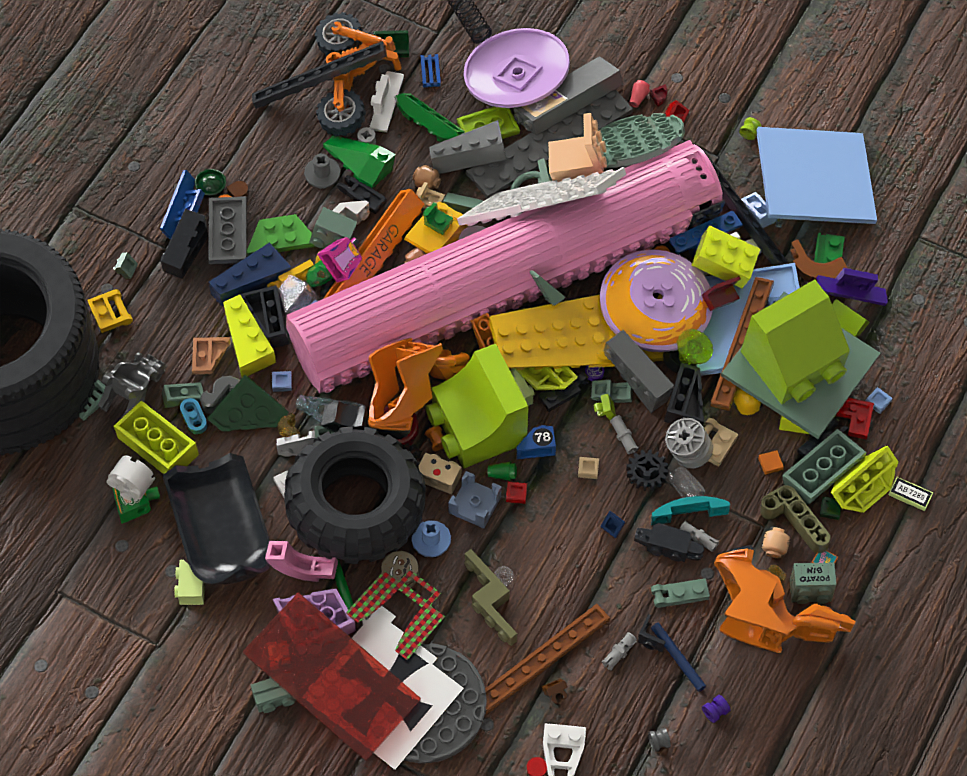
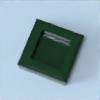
(830, 508)

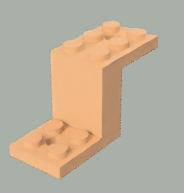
(578, 155)

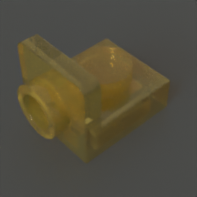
(286, 426)

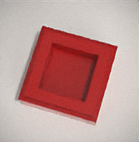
(516, 492)

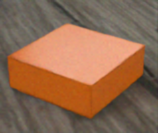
(770, 462)

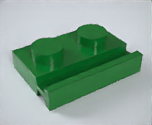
(828, 248)

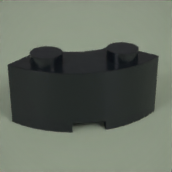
(342, 415)

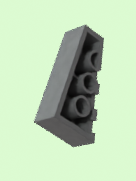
(638, 371)

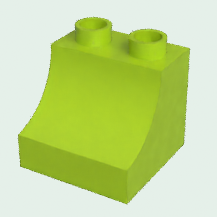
(479, 409)

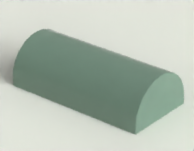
(823, 466)

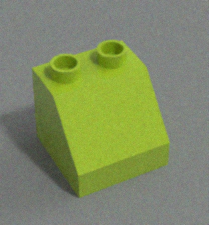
(797, 344)

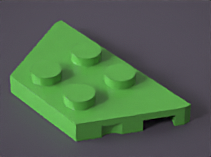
(282, 232)

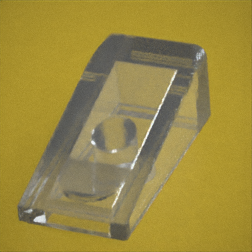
(685, 483)

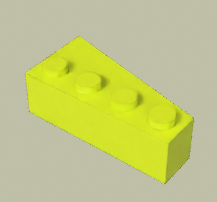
(249, 341)

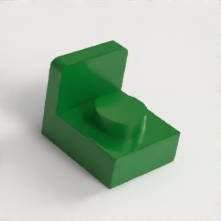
(437, 219)

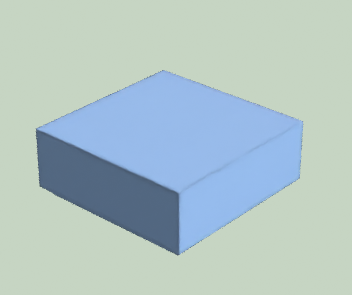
(282, 381)
(880, 400)

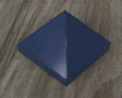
(612, 524)

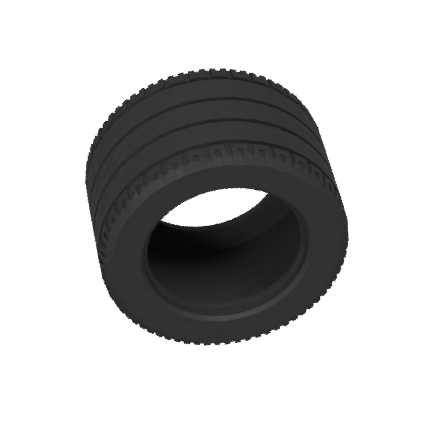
(58, 374)

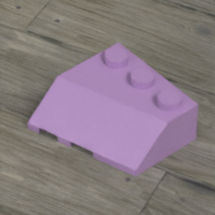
(330, 604)

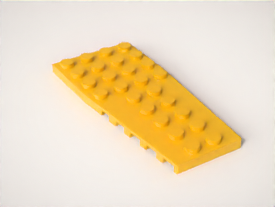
(556, 336)

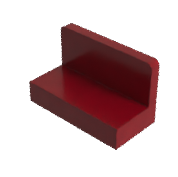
(721, 294)

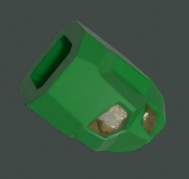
(318, 275)

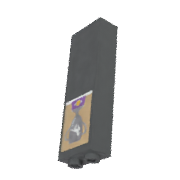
(575, 93)

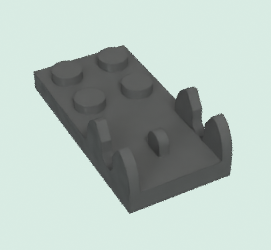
(227, 230)

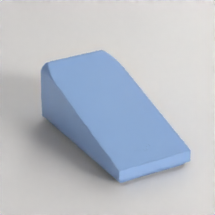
(759, 209)

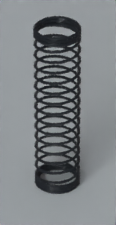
(480, 28)

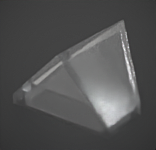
(296, 294)

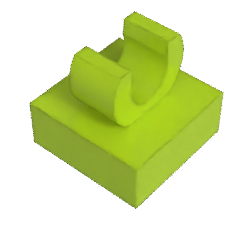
(606, 407)

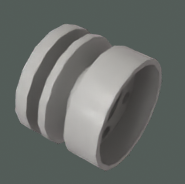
(689, 443)

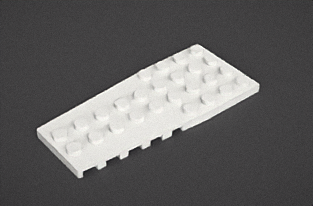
(540, 195)

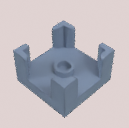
(474, 501)

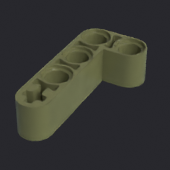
(816, 537)

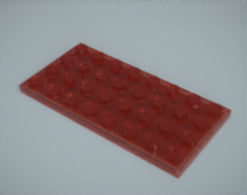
(332, 676)

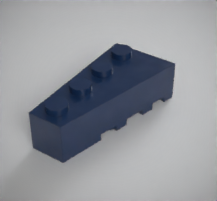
(249, 274)

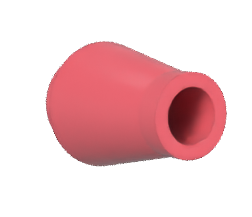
(639, 92)

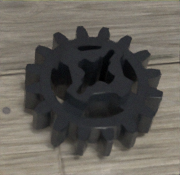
(637, 469)

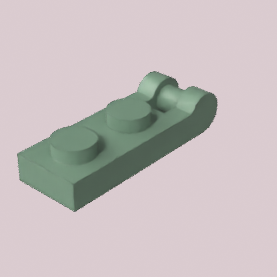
(680, 593)

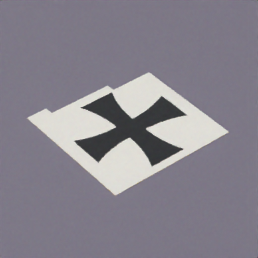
(418, 673)

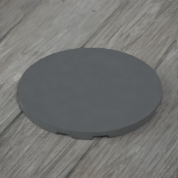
(462, 718)

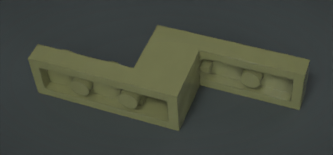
(490, 598)

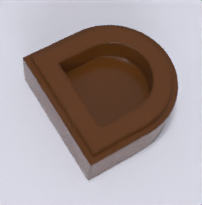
(238, 189)

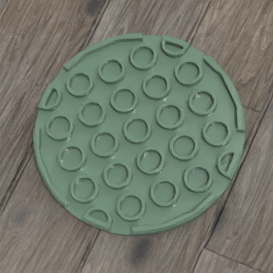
(640, 138)

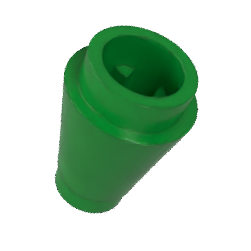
(503, 471)

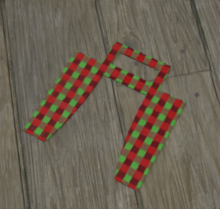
(421, 625)

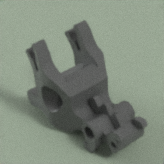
(131, 380)

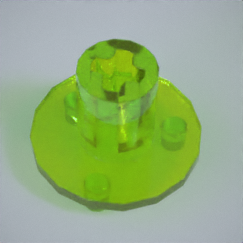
(694, 347)

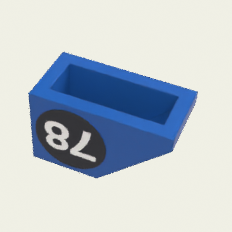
(537, 443)

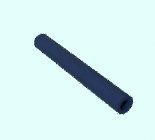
(679, 657)

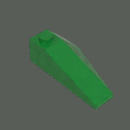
(367, 161)

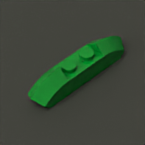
(426, 116)

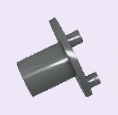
(322, 171)

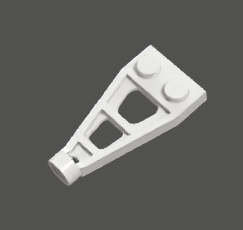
(563, 737)

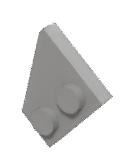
(294, 444)

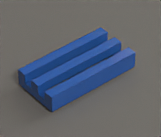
(429, 59)

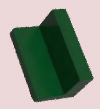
(400, 40)

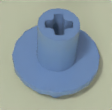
(431, 539)

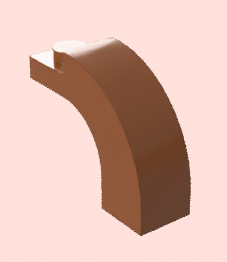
(809, 269)

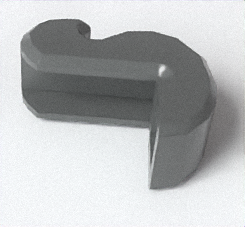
(220, 390)

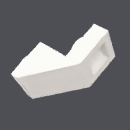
(354, 210)

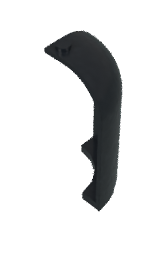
(219, 520)

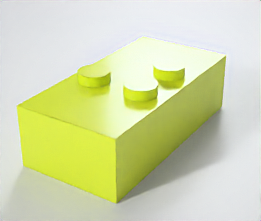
(155, 438)

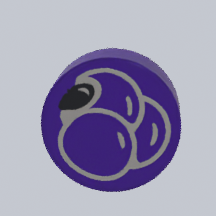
(594, 373)

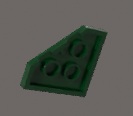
(247, 408)

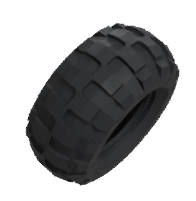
(346, 535)

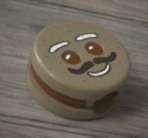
(398, 564)

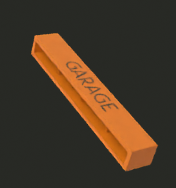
(383, 239)

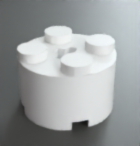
(130, 478)

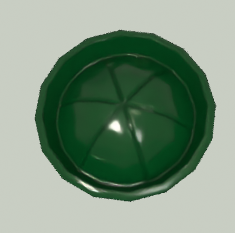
(210, 182)

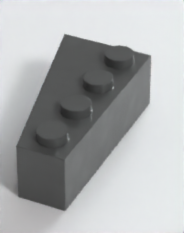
(469, 149)

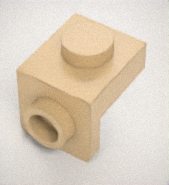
(429, 196)

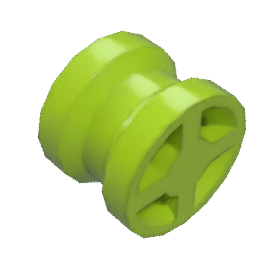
(749, 128)

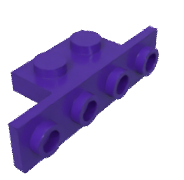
(855, 286)

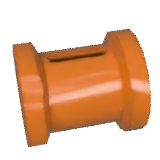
(435, 435)

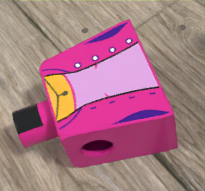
(341, 258)

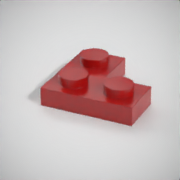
(860, 415)

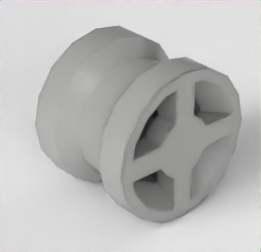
(368, 133)

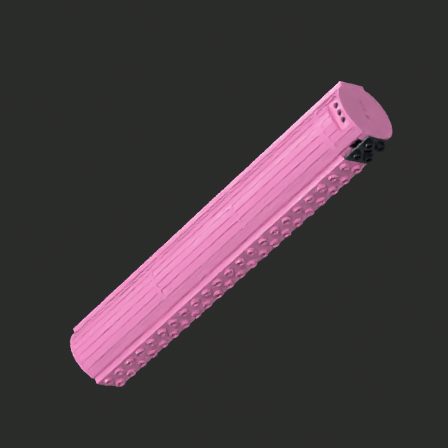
(492, 267)

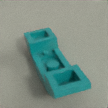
(690, 504)

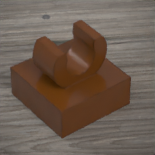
(555, 687)

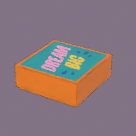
(825, 557)

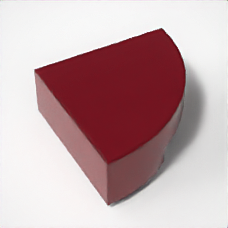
(659, 94)

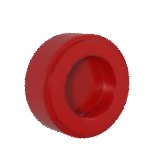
(536, 767)

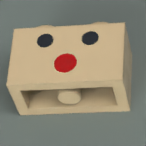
(440, 473)

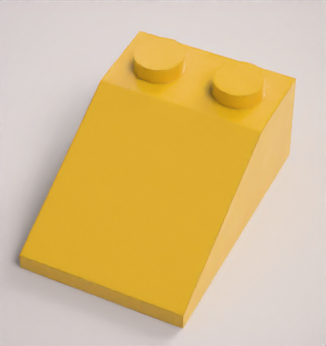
(430, 240)

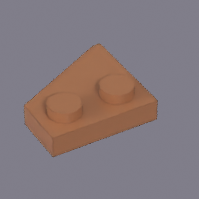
(208, 353)

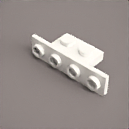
(384, 100)

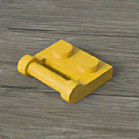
(104, 314)

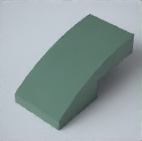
(617, 391)

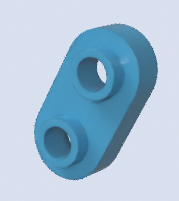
(193, 417)

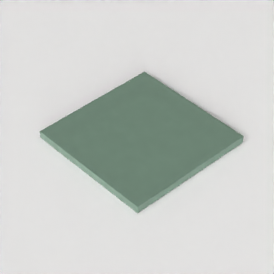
(823, 405)

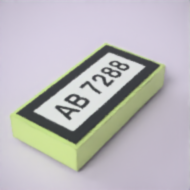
(910, 494)

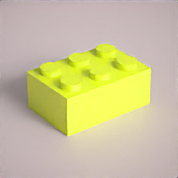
(725, 256)

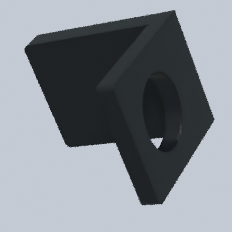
(649, 641)

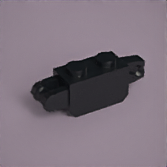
(669, 543)

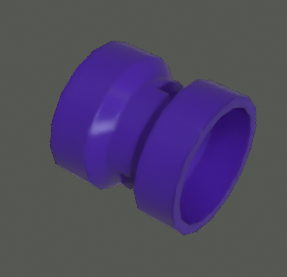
(716, 708)

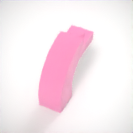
(297, 565)

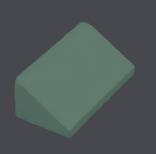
(461, 203)

